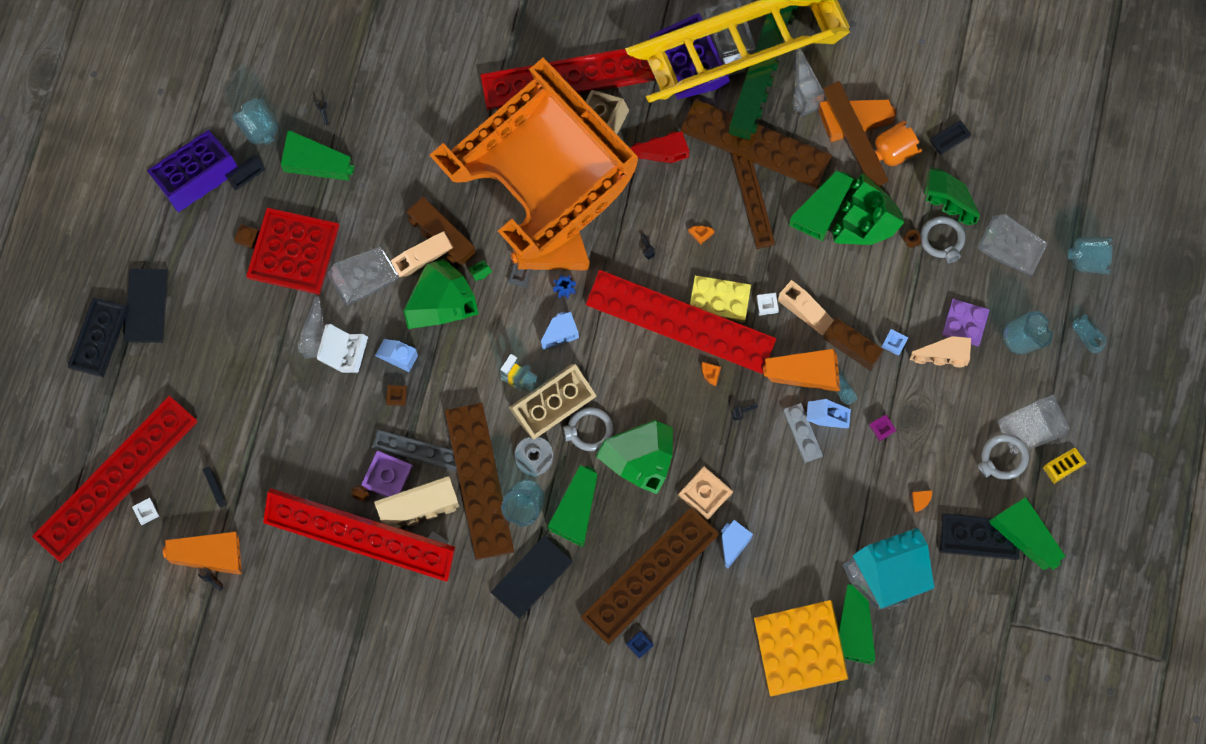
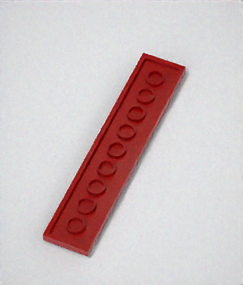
(582, 73)
(680, 321)
(114, 479)
(359, 534)

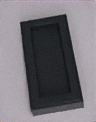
(950, 137)
(245, 172)
(215, 488)

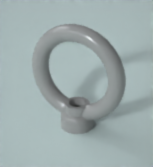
(951, 253)
(570, 431)
(987, 467)

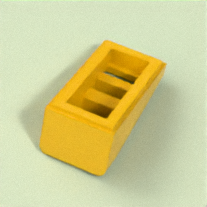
(1051, 472)

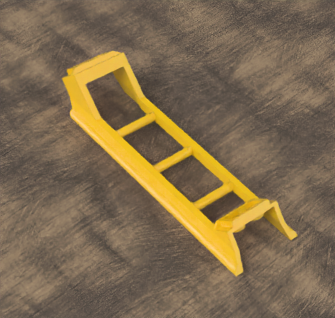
(827, 13)

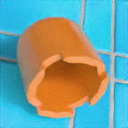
(897, 145)

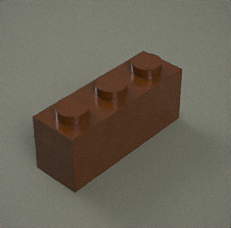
(853, 344)

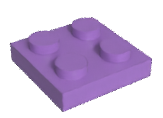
(966, 321)
(386, 475)

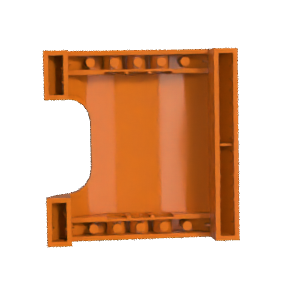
(549, 157)

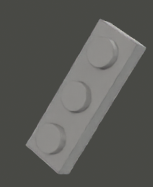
(802, 433)

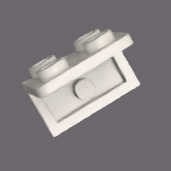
(341, 349)

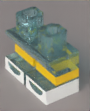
(518, 376)

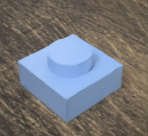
(894, 342)

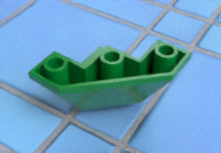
(953, 194)
(867, 215)
(439, 297)
(640, 454)

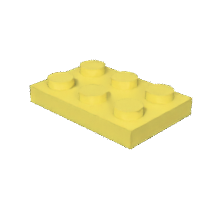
(721, 297)

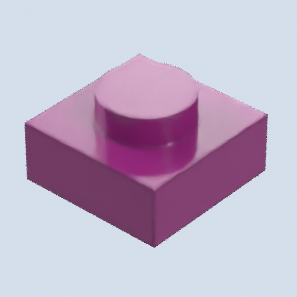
(882, 428)

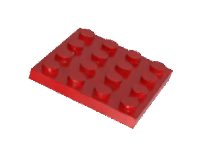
(293, 251)

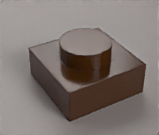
(246, 236)
(396, 395)

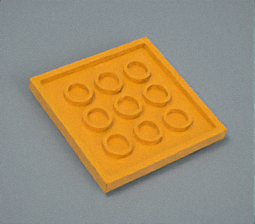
(801, 648)

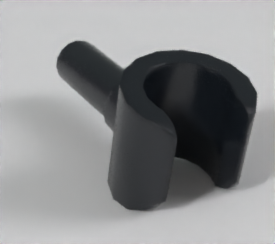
(323, 112)
(649, 251)
(738, 412)
(208, 578)

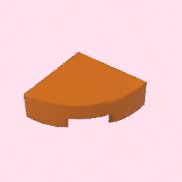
(701, 233)
(711, 372)
(921, 499)

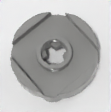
(538, 466)

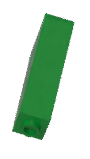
(314, 159)
(822, 207)
(575, 508)
(1029, 534)
(856, 628)

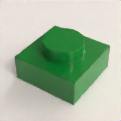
(479, 271)

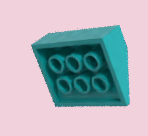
(896, 567)

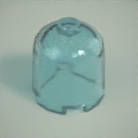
(256, 122)
(1092, 255)
(1027, 333)
(523, 503)

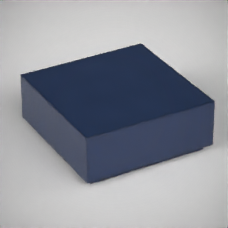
(639, 644)

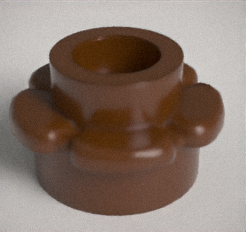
(907, 238)
(360, 493)

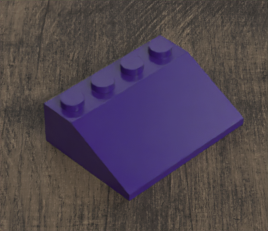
(683, 64)
(192, 170)

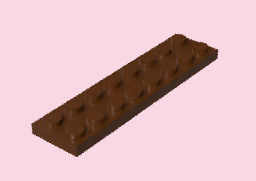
(764, 148)
(479, 481)
(649, 576)

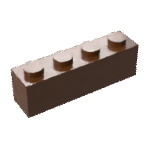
(432, 223)

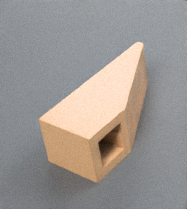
(421, 254)
(805, 307)
(947, 351)

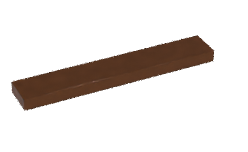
(854, 133)
(753, 202)

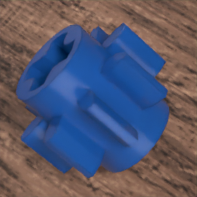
(560, 289)

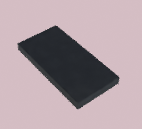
(146, 305)
(98, 337)
(974, 538)
(531, 577)

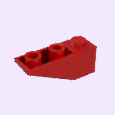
(663, 149)

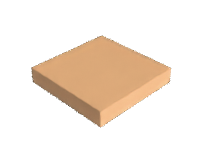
(705, 493)

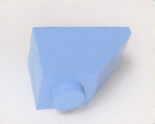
(560, 330)
(397, 354)
(828, 413)
(734, 540)

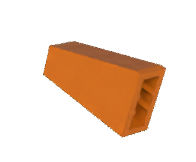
(870, 113)
(566, 257)
(808, 369)
(213, 551)

